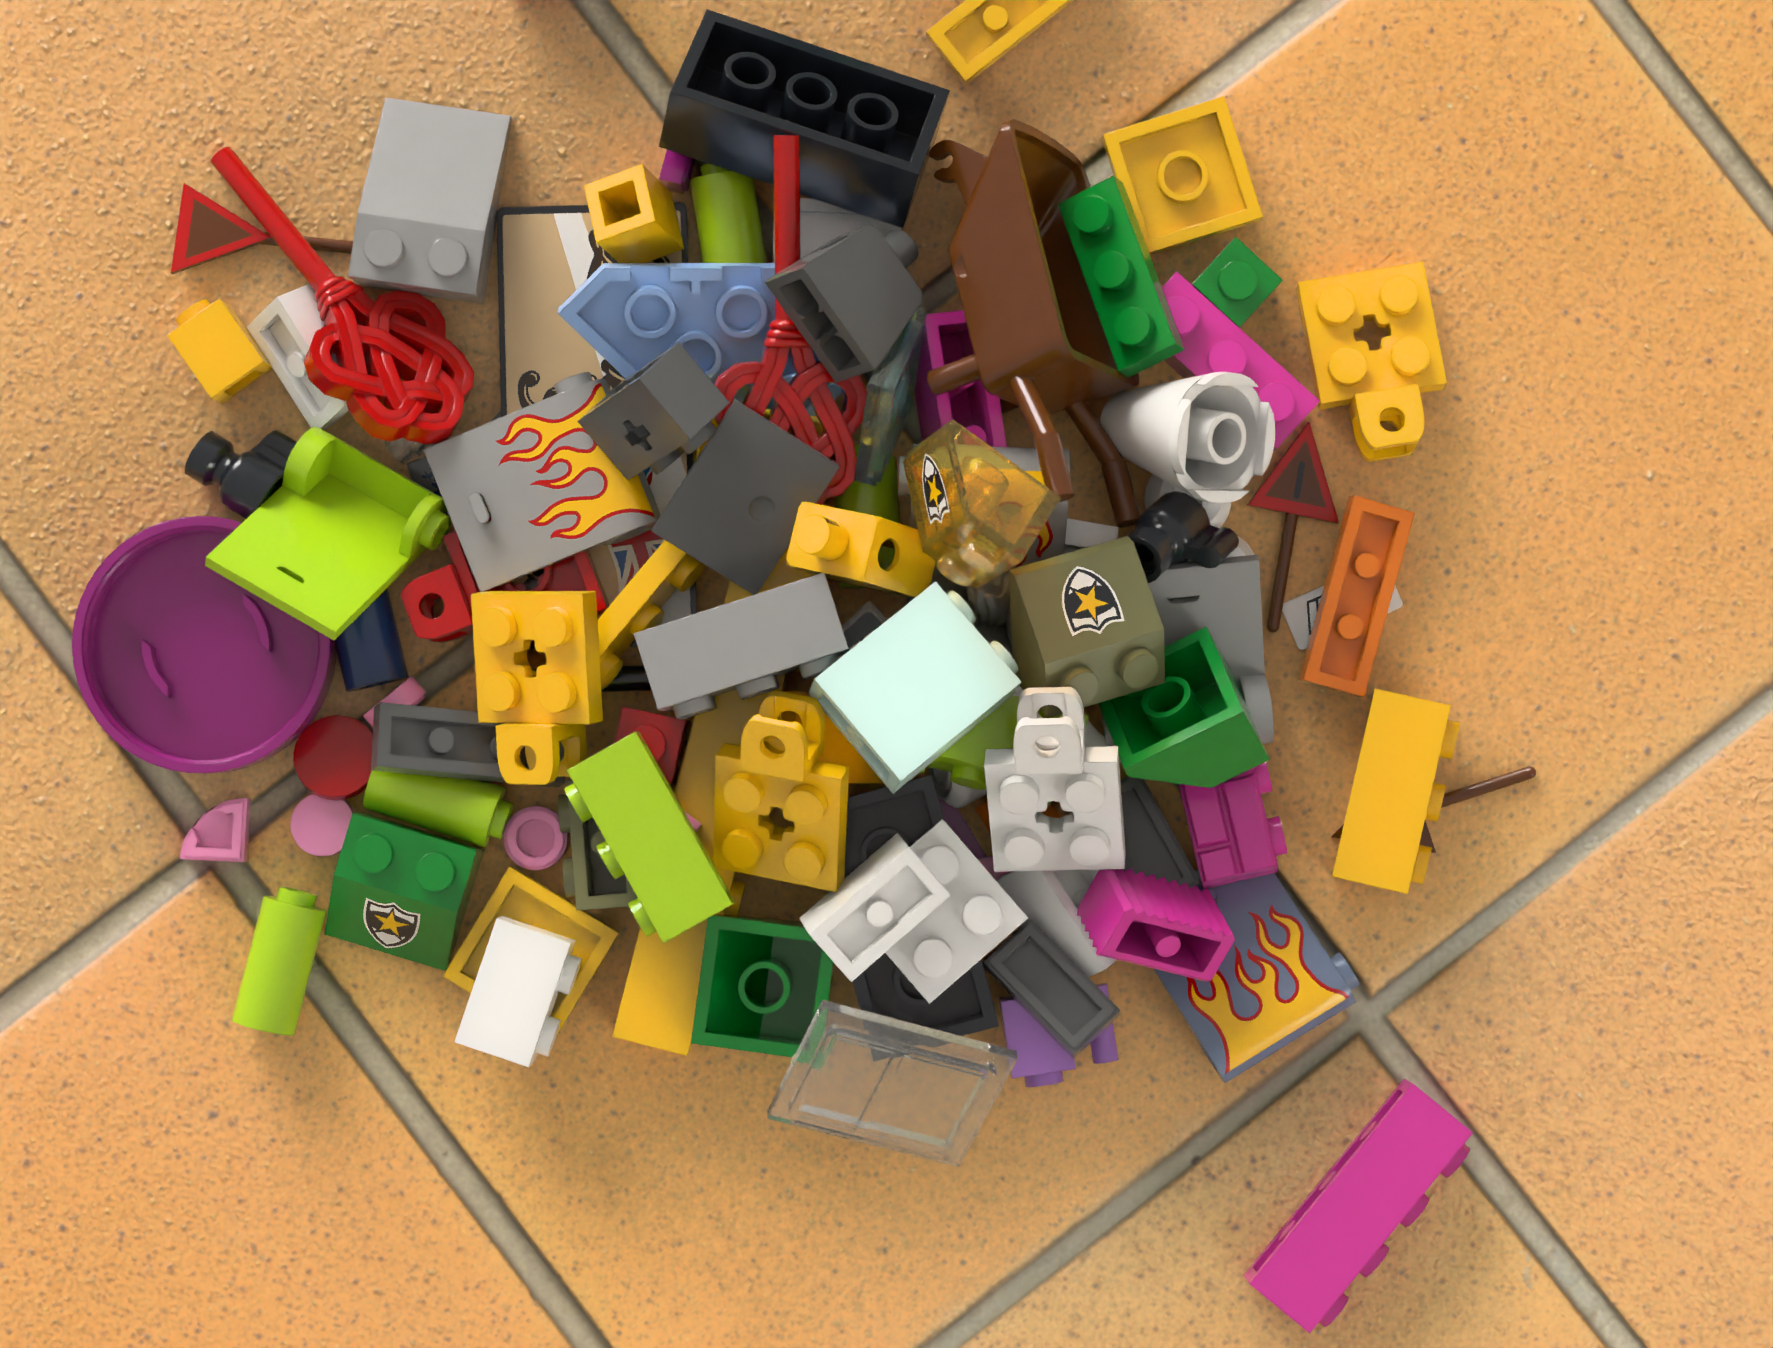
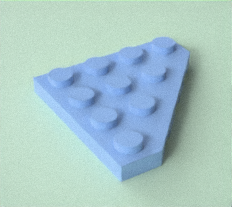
(709, 308)

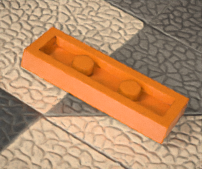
(1356, 596)

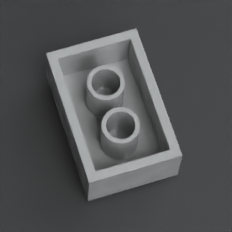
(742, 646)

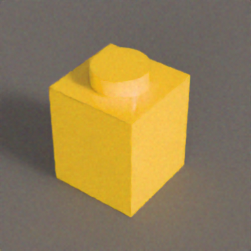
(633, 216)
(218, 349)

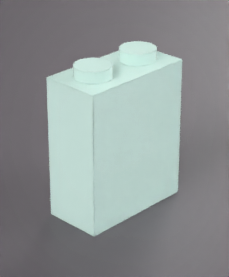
(916, 685)

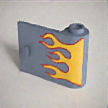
(1268, 985)

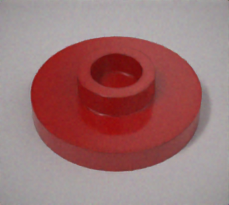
(334, 757)

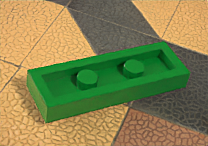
(1121, 276)

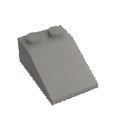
(431, 201)

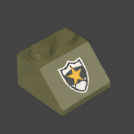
(1086, 624)

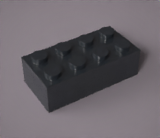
(857, 123)
(882, 987)

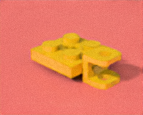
(1381, 382)
(541, 704)
(781, 770)

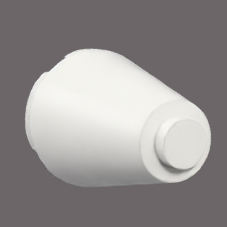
(1195, 433)

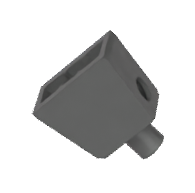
(851, 298)

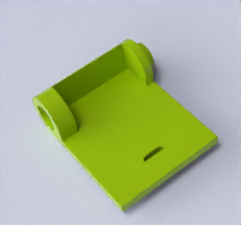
(331, 534)

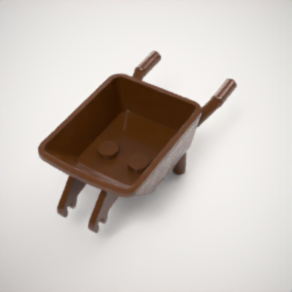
(1029, 301)

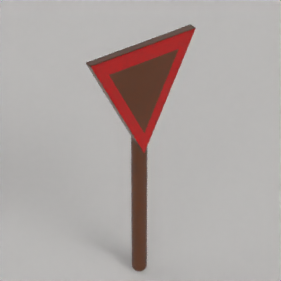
(211, 232)

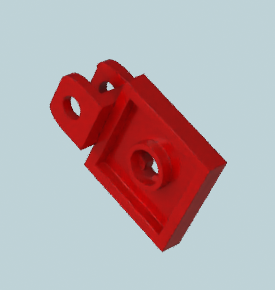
(457, 583)

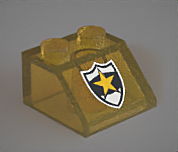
(973, 505)

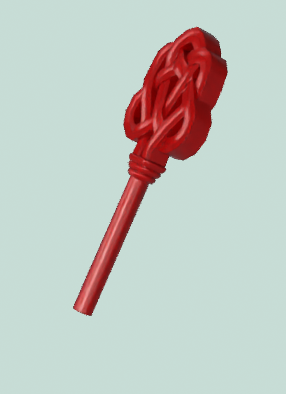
(784, 337)
(372, 340)

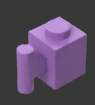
(1038, 1054)

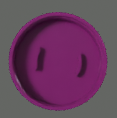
(190, 661)

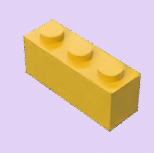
(1395, 792)

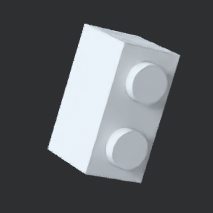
(517, 992)

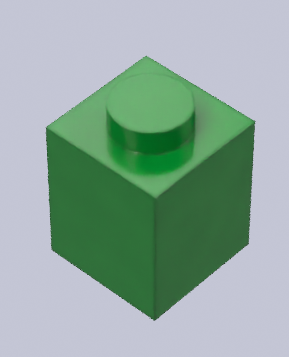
(1237, 282)

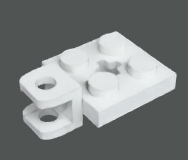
(1049, 766)

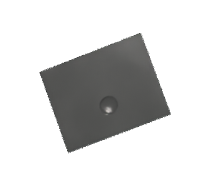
(744, 497)

